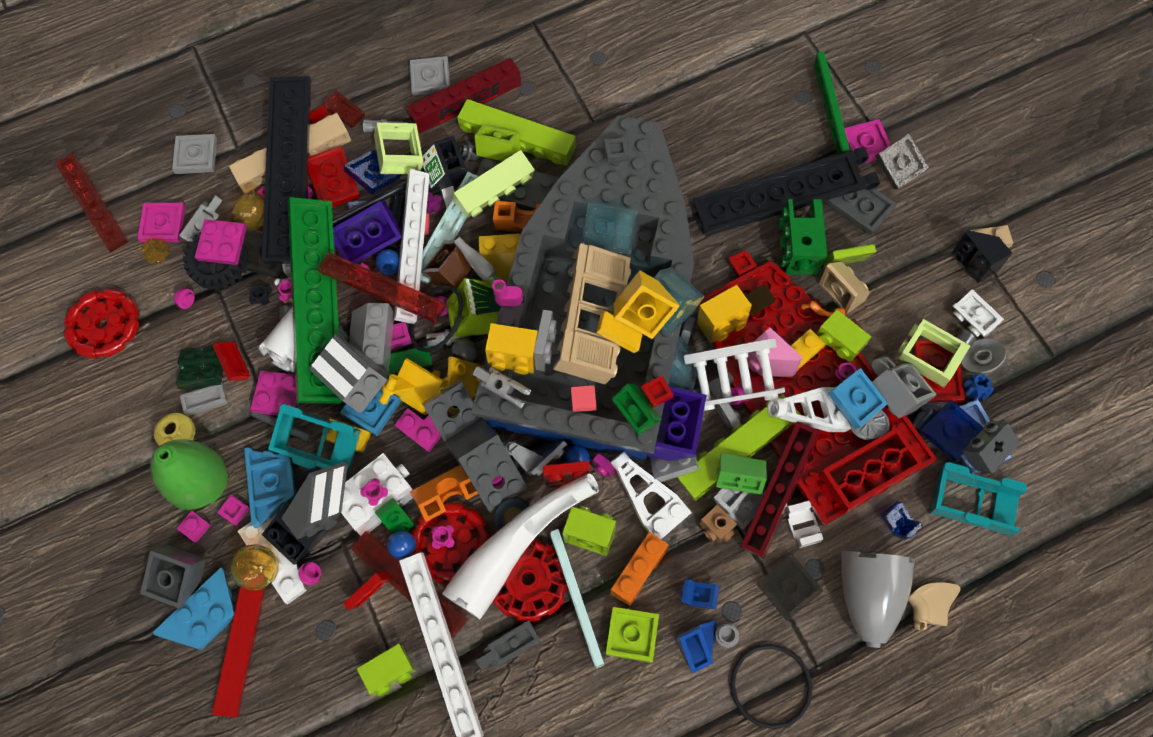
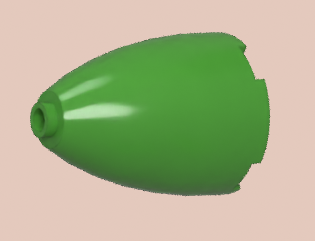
(188, 473)

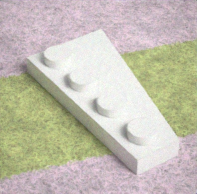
(287, 580)

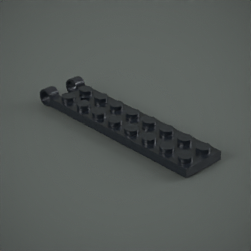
(769, 194)

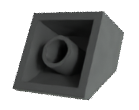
(172, 575)

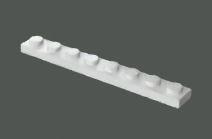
(412, 237)
(441, 647)

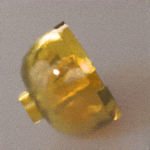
(250, 211)
(254, 567)

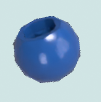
(387, 261)
(575, 454)
(401, 544)

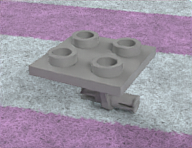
(532, 462)

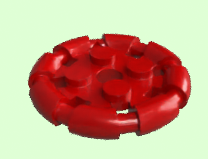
(93, 316)
(461, 533)
(538, 590)

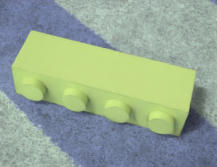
(493, 184)

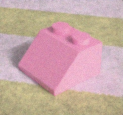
(783, 358)

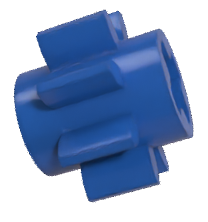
(978, 387)

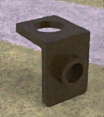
(760, 299)

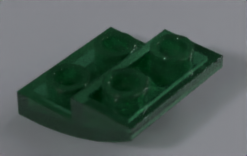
(199, 368)

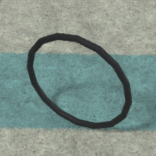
(459, 316)
(740, 707)

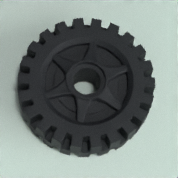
(211, 274)

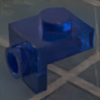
(900, 521)

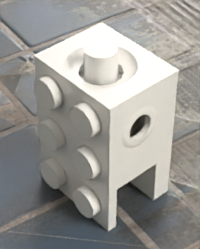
(357, 508)

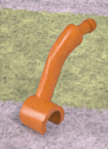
(818, 310)

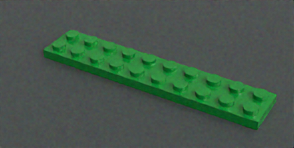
(312, 294)

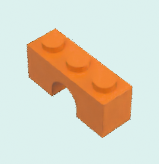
(509, 217)
(431, 495)
(639, 568)

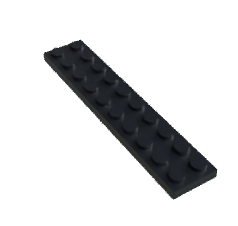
(285, 161)

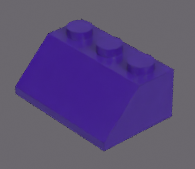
(366, 233)
(680, 425)

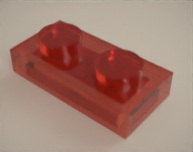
(347, 111)

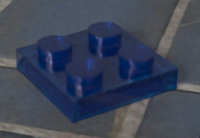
(366, 172)
(952, 430)

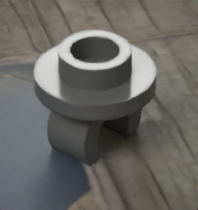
(467, 151)

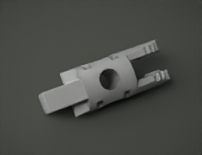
(492, 379)

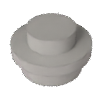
(727, 635)

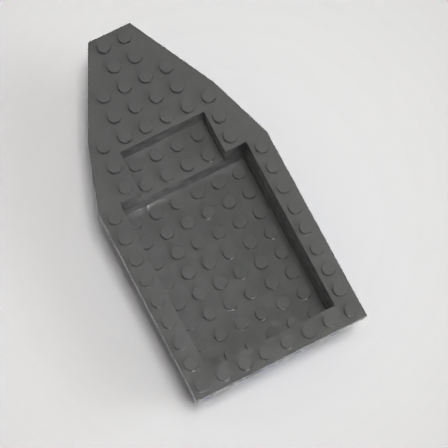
(543, 274)

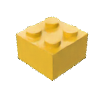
(724, 314)
(511, 348)

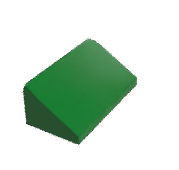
(636, 408)

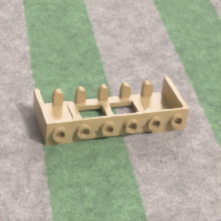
(582, 351)

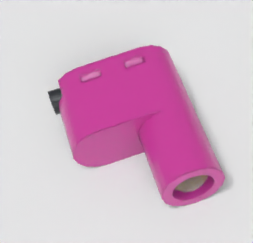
(507, 295)

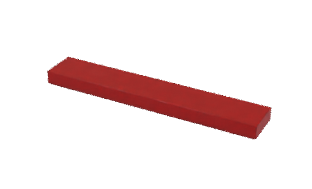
(238, 653)

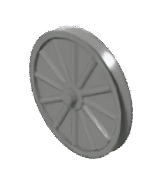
(873, 428)

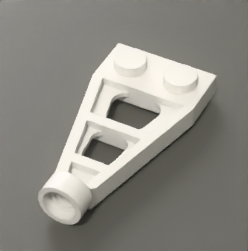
(834, 418)
(668, 515)

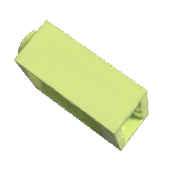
(398, 163)
(941, 338)

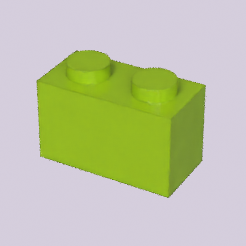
(496, 143)
(843, 336)
(386, 670)

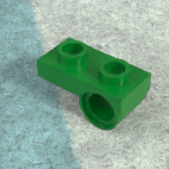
(394, 517)

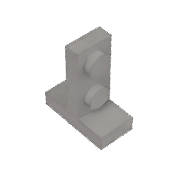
(729, 417)

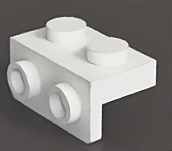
(977, 313)

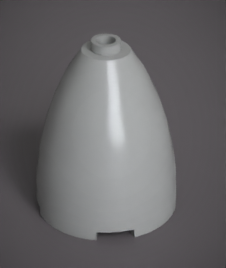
(876, 592)

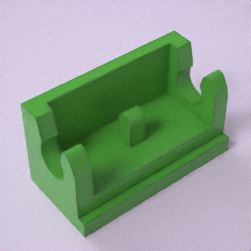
(741, 474)

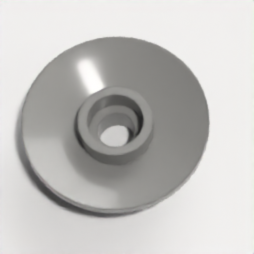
(984, 356)

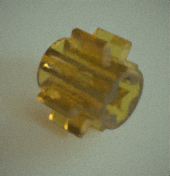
(155, 251)

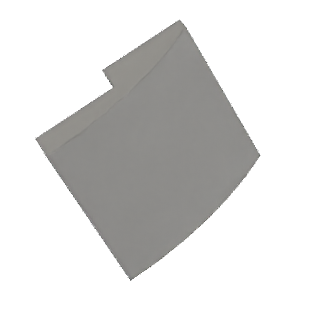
(739, 505)

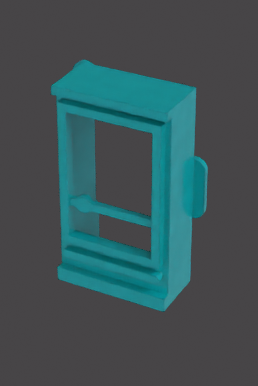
(343, 449)
(1005, 501)

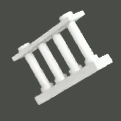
(741, 353)

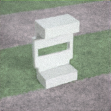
(801, 513)

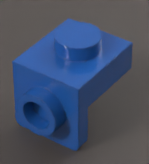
(699, 594)

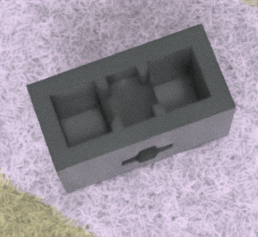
(991, 446)

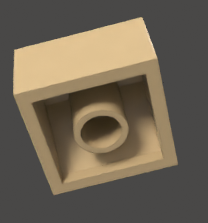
(843, 286)

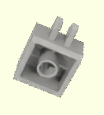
(901, 386)

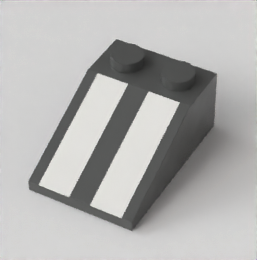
(349, 373)
(317, 502)

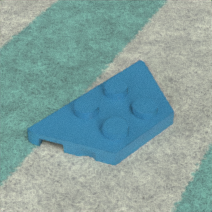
(269, 484)
(202, 615)

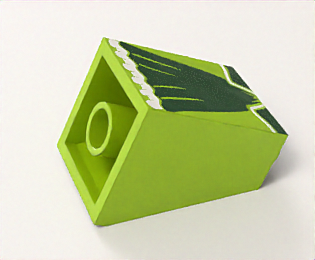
(478, 308)

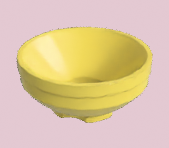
(184, 428)

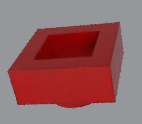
(742, 263)
(657, 391)

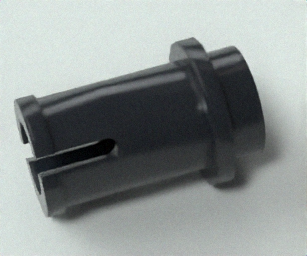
(925, 414)

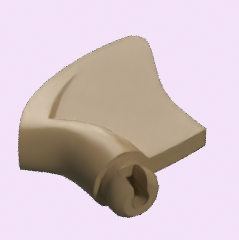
(932, 604)

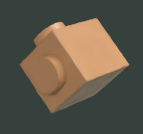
(718, 525)

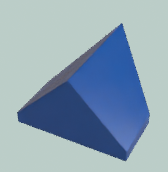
(698, 645)

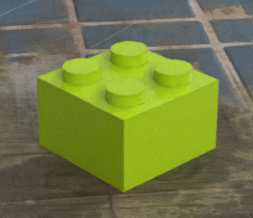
(589, 530)

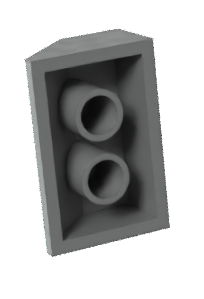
(372, 332)

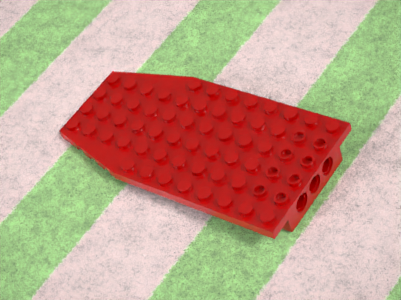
(842, 466)

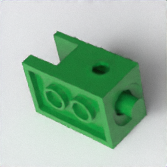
(802, 240)

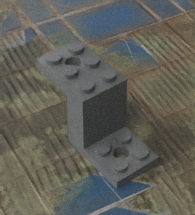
(474, 446)

